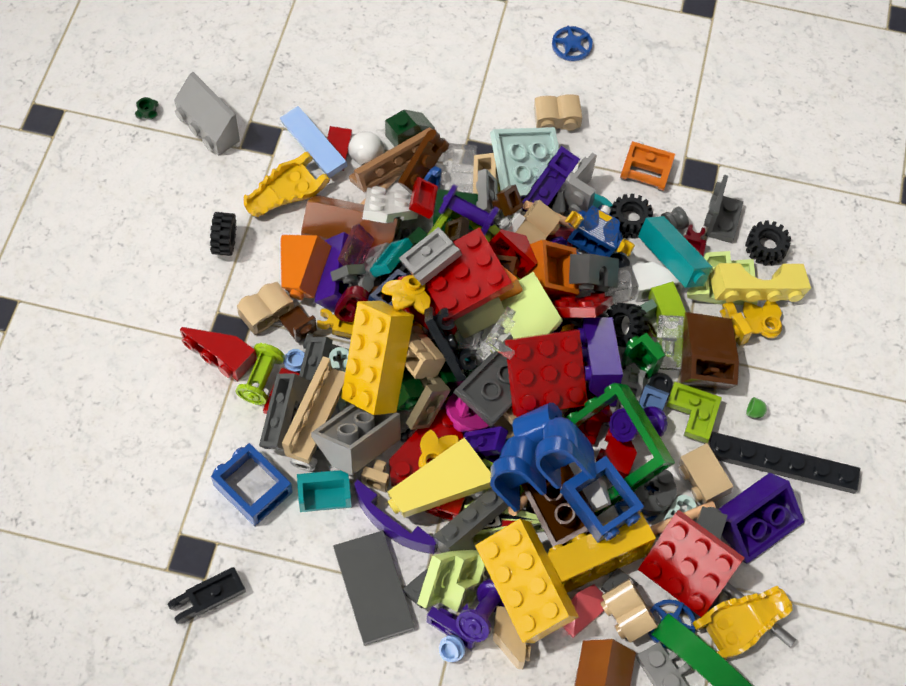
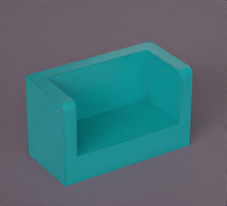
(323, 491)

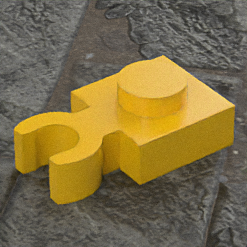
(338, 327)
(741, 327)

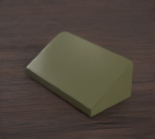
(480, 318)

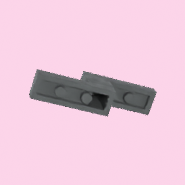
(289, 393)
(459, 532)

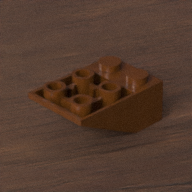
(709, 352)

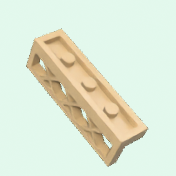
(313, 411)

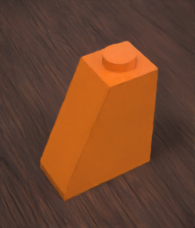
(302, 264)

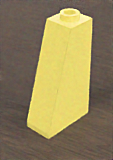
(444, 479)

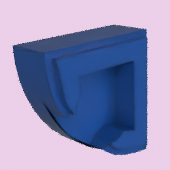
(434, 176)

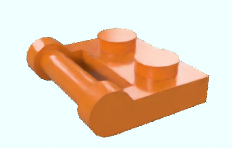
(649, 159)

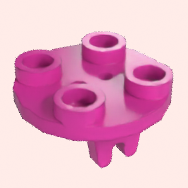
(463, 416)

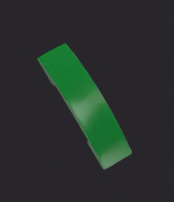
(697, 654)

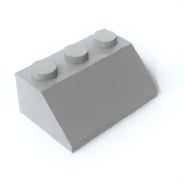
(206, 115)
(356, 437)

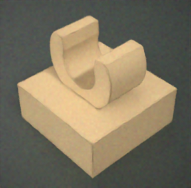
(376, 476)

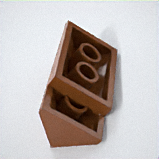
(332, 216)
(605, 664)

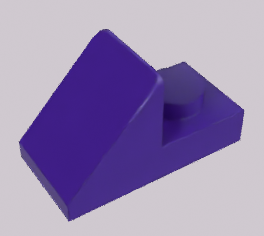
(487, 442)
(444, 622)

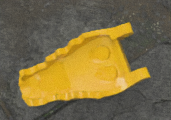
(285, 185)
(741, 622)

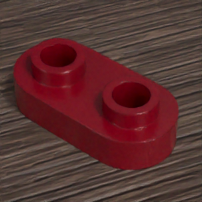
(347, 304)

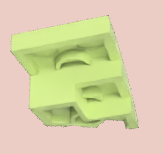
(705, 292)
(533, 309)
(453, 579)

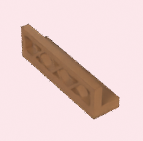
(387, 164)

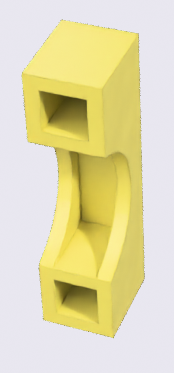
(734, 283)

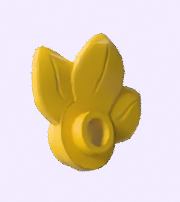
(407, 293)
(761, 317)
(433, 447)

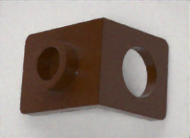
(298, 323)

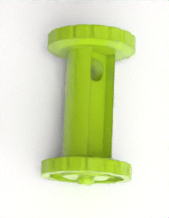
(267, 357)

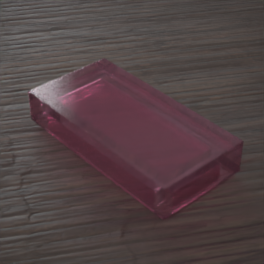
(356, 246)

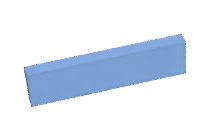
(313, 142)

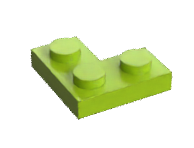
(701, 407)

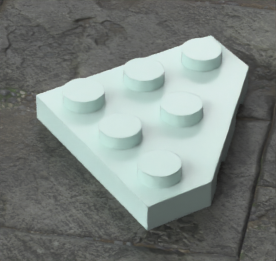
(522, 155)

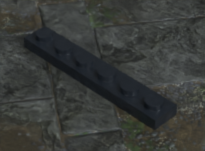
(785, 462)

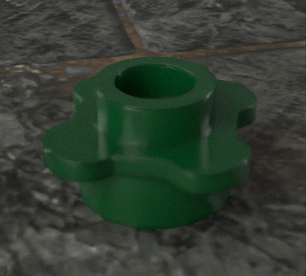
(146, 103)

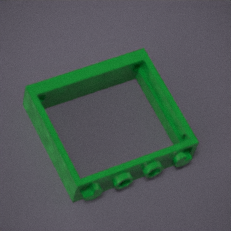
(662, 457)

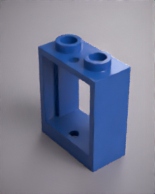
(580, 481)
(267, 502)

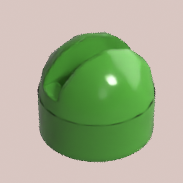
(756, 408)

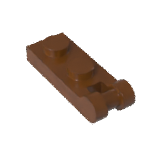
(423, 159)

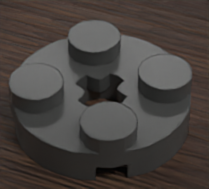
(661, 498)

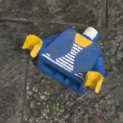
(597, 232)

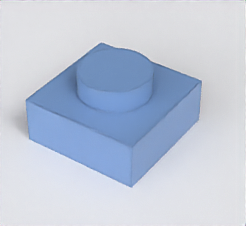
(653, 397)

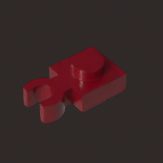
(696, 239)

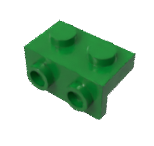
(644, 353)

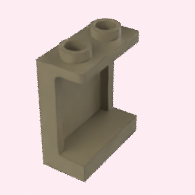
(429, 403)

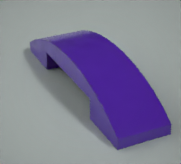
(552, 177)
(417, 540)

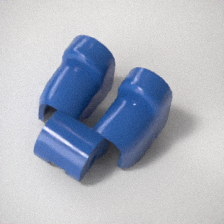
(537, 452)

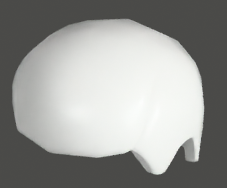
(365, 147)

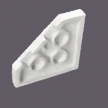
(387, 205)

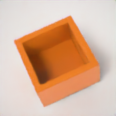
(553, 268)

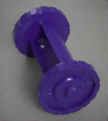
(468, 210)
(624, 429)
(474, 623)

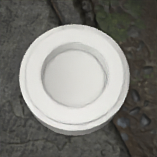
(304, 466)

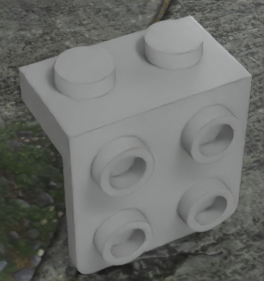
(578, 194)

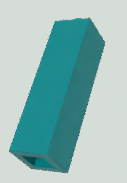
(675, 252)

